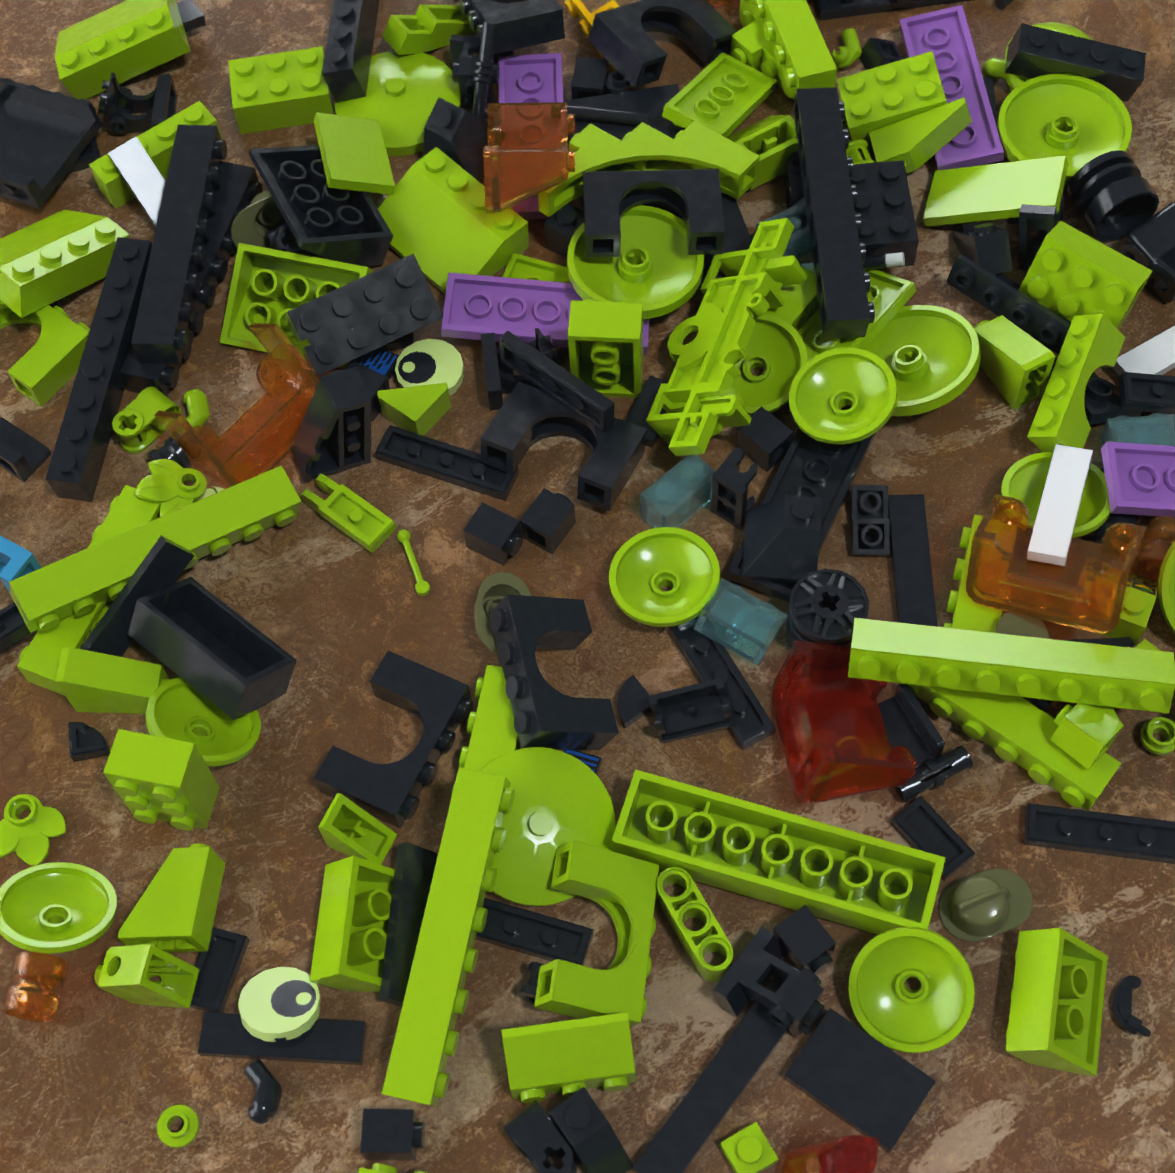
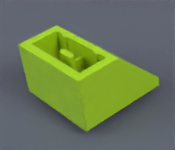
(773, 141)

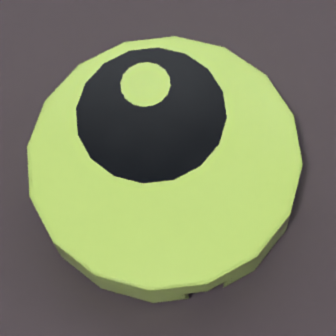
(430, 363)
(279, 1004)

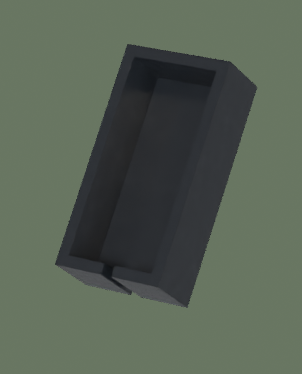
(364, 315)
(212, 647)

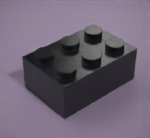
(885, 209)

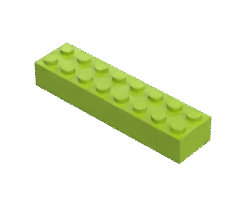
(777, 855)

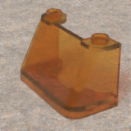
(525, 151)
(1081, 594)

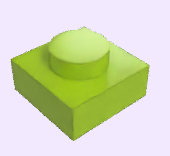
(749, 1150)

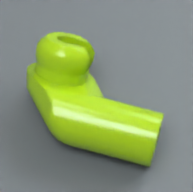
(850, 51)
(996, 68)
(197, 407)

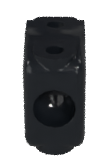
(1154, 248)

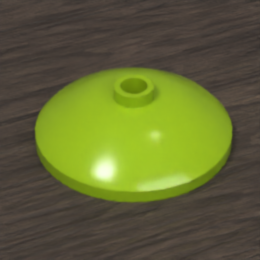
(781, 354)
(840, 380)
(1027, 481)
(660, 560)
(186, 715)
(56, 907)
(908, 1017)

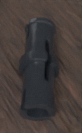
(935, 772)

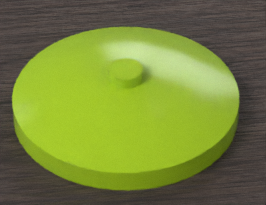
(402, 98)
(1063, 118)
(650, 267)
(930, 355)
(552, 805)

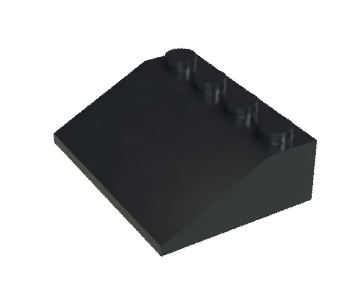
(322, 219)

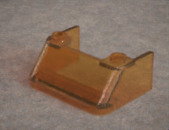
(267, 428)

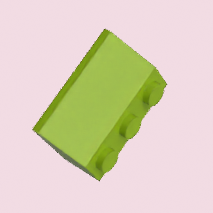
(352, 925)
(1057, 1001)
(569, 1057)

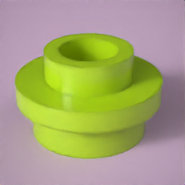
(1162, 726)
(186, 1134)

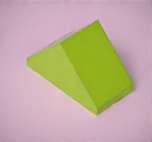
(415, 407)
(355, 831)

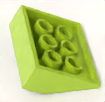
(119, 41)
(445, 223)
(55, 258)
(273, 283)

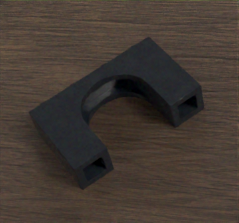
(516, 23)
(624, 42)
(690, 193)
(534, 414)
(541, 712)
(393, 788)

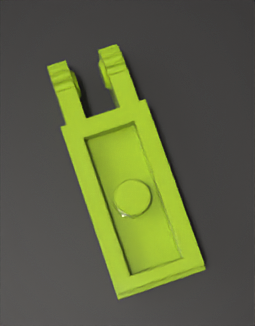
(350, 513)

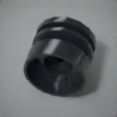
(1112, 195)
(825, 608)

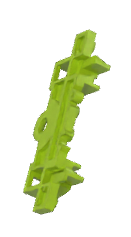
(700, 387)

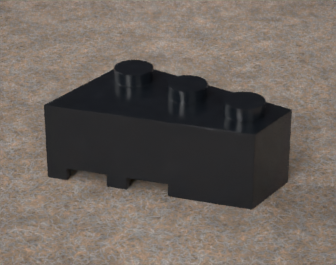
(335, 426)

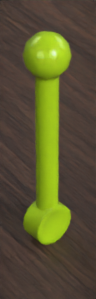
(422, 587)

